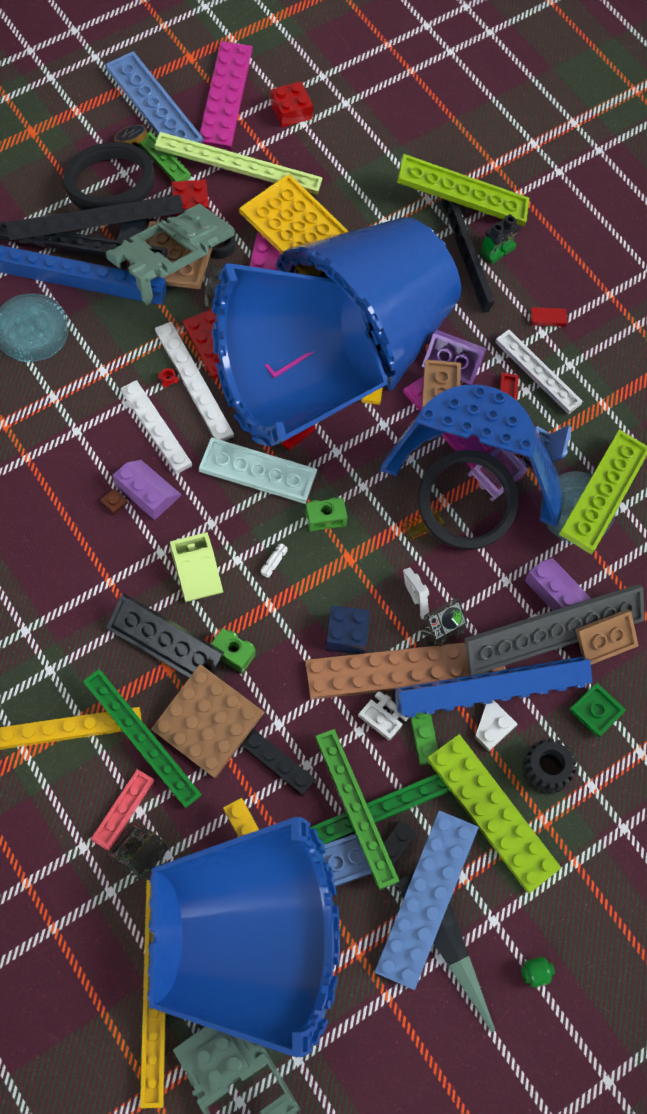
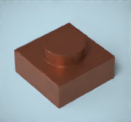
(114, 501)

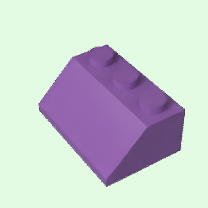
(453, 349)
(145, 488)
(555, 585)

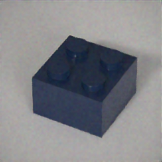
(347, 630)

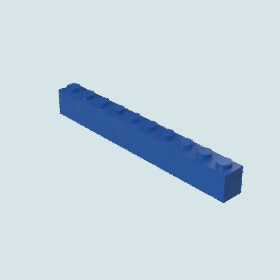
(76, 274)
(492, 686)

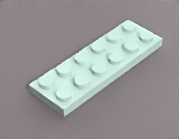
(258, 470)

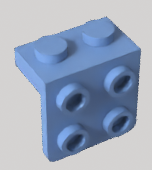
(555, 443)

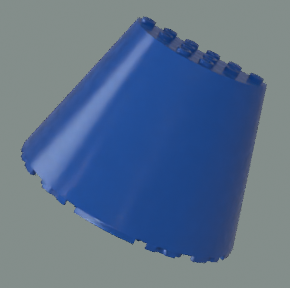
(395, 277)
(281, 317)
(496, 421)
(248, 937)

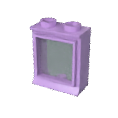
(489, 481)

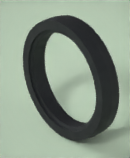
(102, 152)
(496, 468)

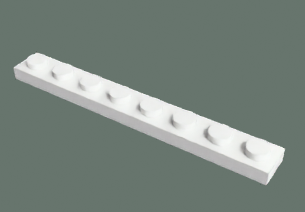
(194, 382)

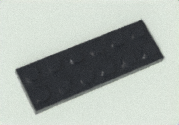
(162, 637)

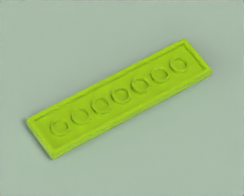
(462, 189)
(604, 492)
(494, 814)

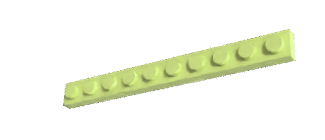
(234, 161)

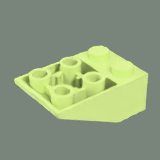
(196, 567)

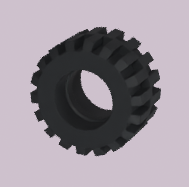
(560, 755)

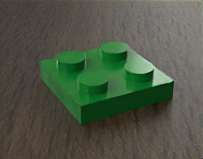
(597, 710)

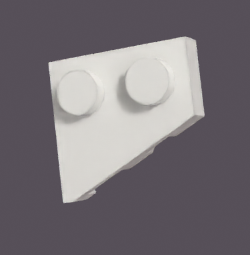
(417, 590)
(493, 726)

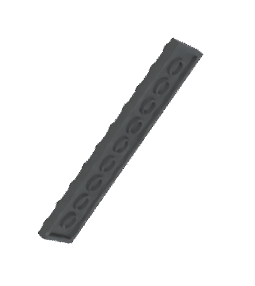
(547, 630)

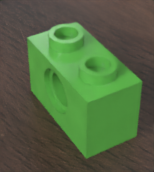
(320, 521)
(237, 660)

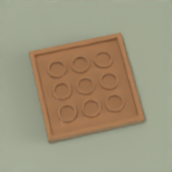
(189, 276)
(207, 721)

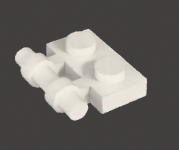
(379, 718)

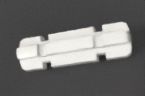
(273, 560)

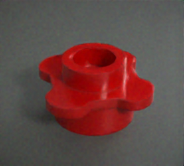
(168, 372)

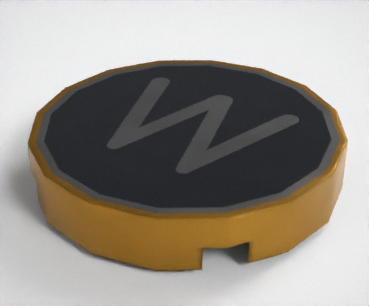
(131, 134)

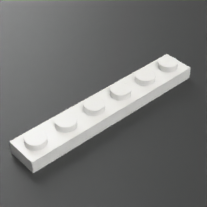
(538, 372)
(156, 427)

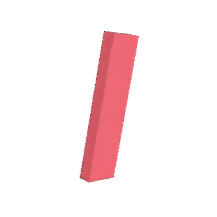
(122, 810)

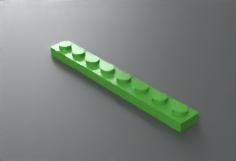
(357, 810)

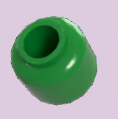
(537, 972)

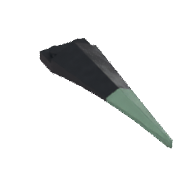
(454, 952)

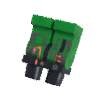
(500, 239)

